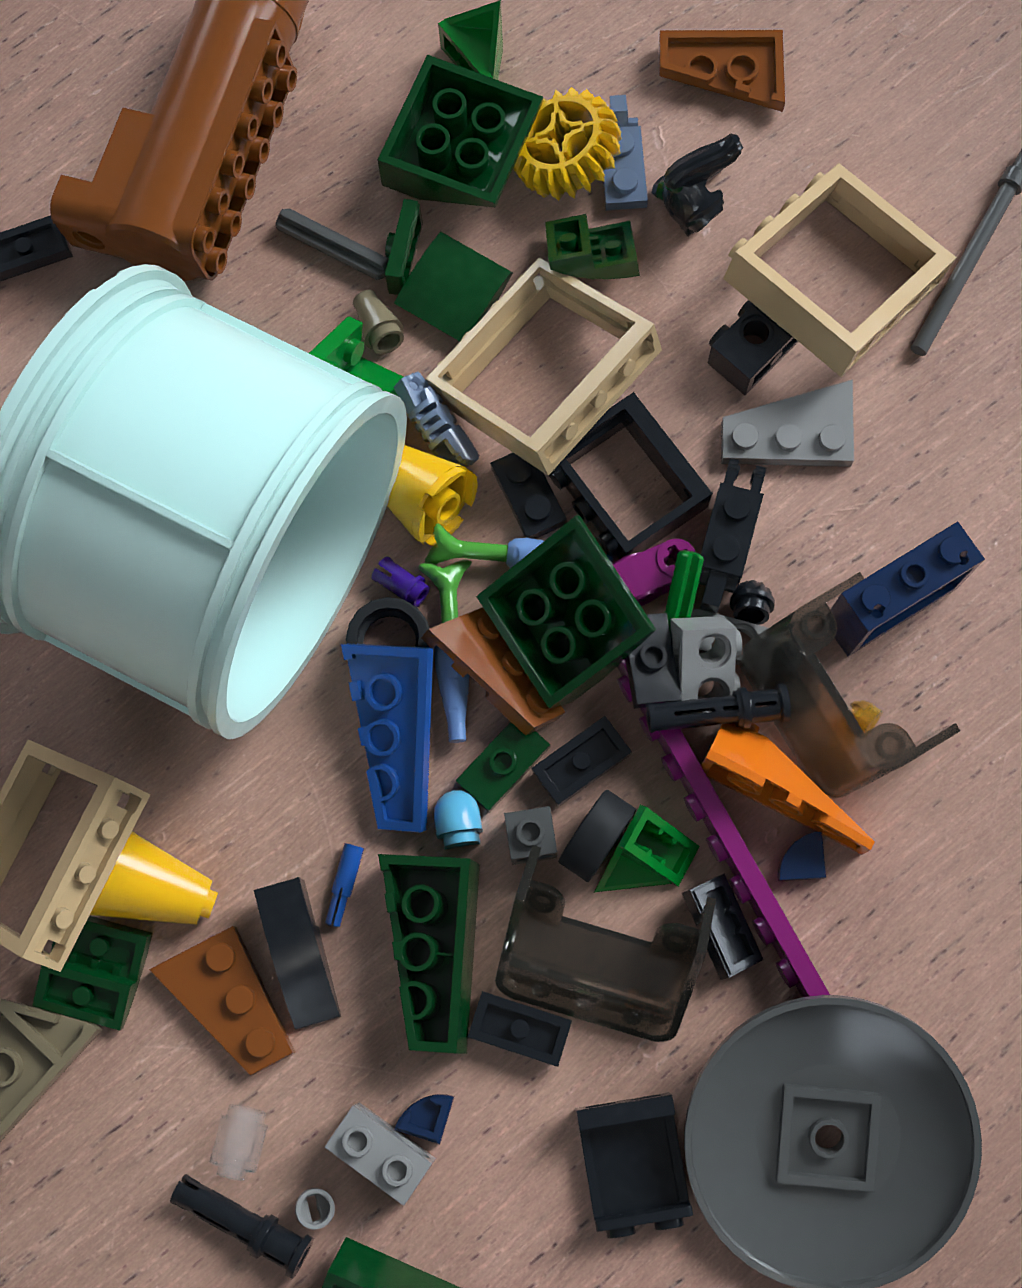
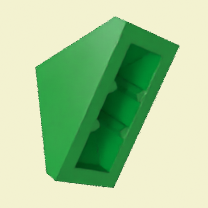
(474, 39)
(648, 855)

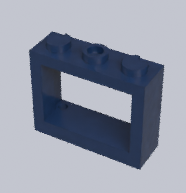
(904, 588)

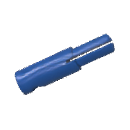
(345, 879)

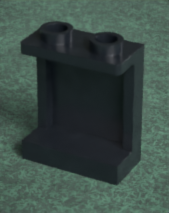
(634, 1164)

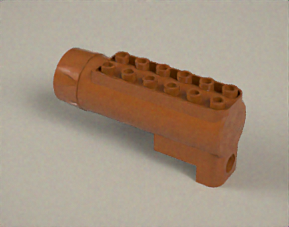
(183, 173)

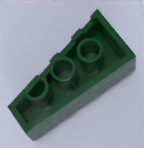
(434, 940)

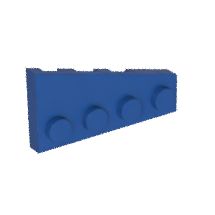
(395, 720)

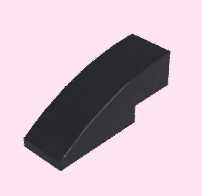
(297, 952)

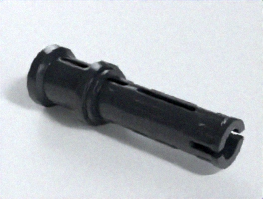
(743, 713)
(260, 1233)

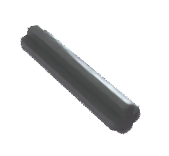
(332, 243)

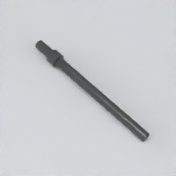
(1009, 186)

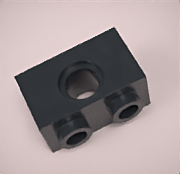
(744, 362)

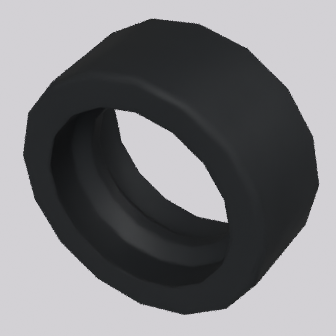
(385, 608)
(597, 835)

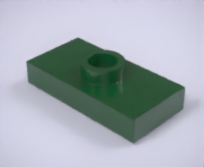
(402, 246)
(502, 765)

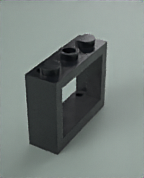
(663, 453)

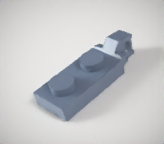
(626, 184)

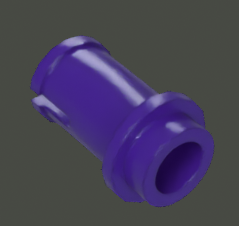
(401, 582)

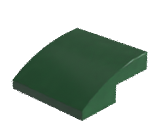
(591, 252)
(452, 286)
(98, 974)

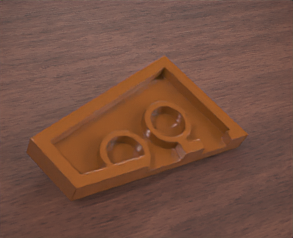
(727, 62)
(485, 656)
(228, 998)

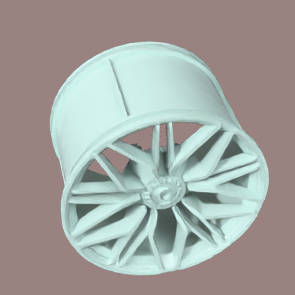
(187, 497)

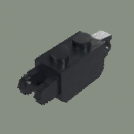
(729, 535)

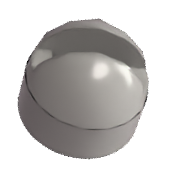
(324, 1204)

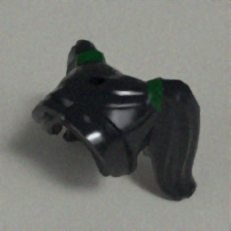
(685, 182)

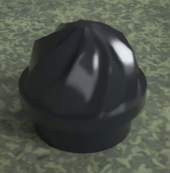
(752, 602)

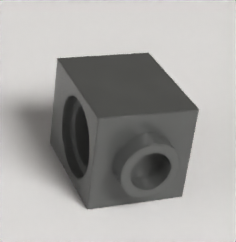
(529, 829)

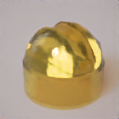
(866, 714)

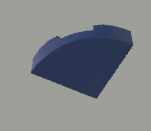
(804, 859)
(427, 1117)

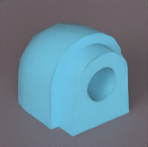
(457, 819)

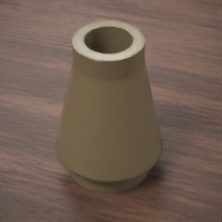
(381, 328)

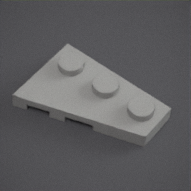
(794, 431)

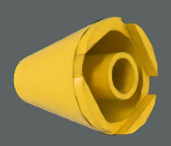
(430, 493)
(154, 887)

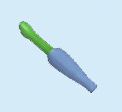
(449, 547)
(452, 685)

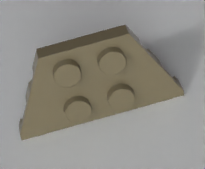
(34, 1054)

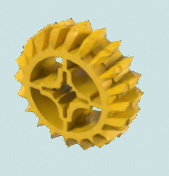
(569, 145)

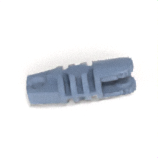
(435, 421)

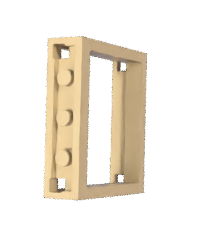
(797, 312)
(592, 396)
(85, 861)

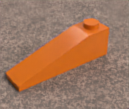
(765, 774)

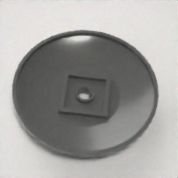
(844, 1211)

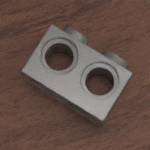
(715, 665)
(380, 1153)

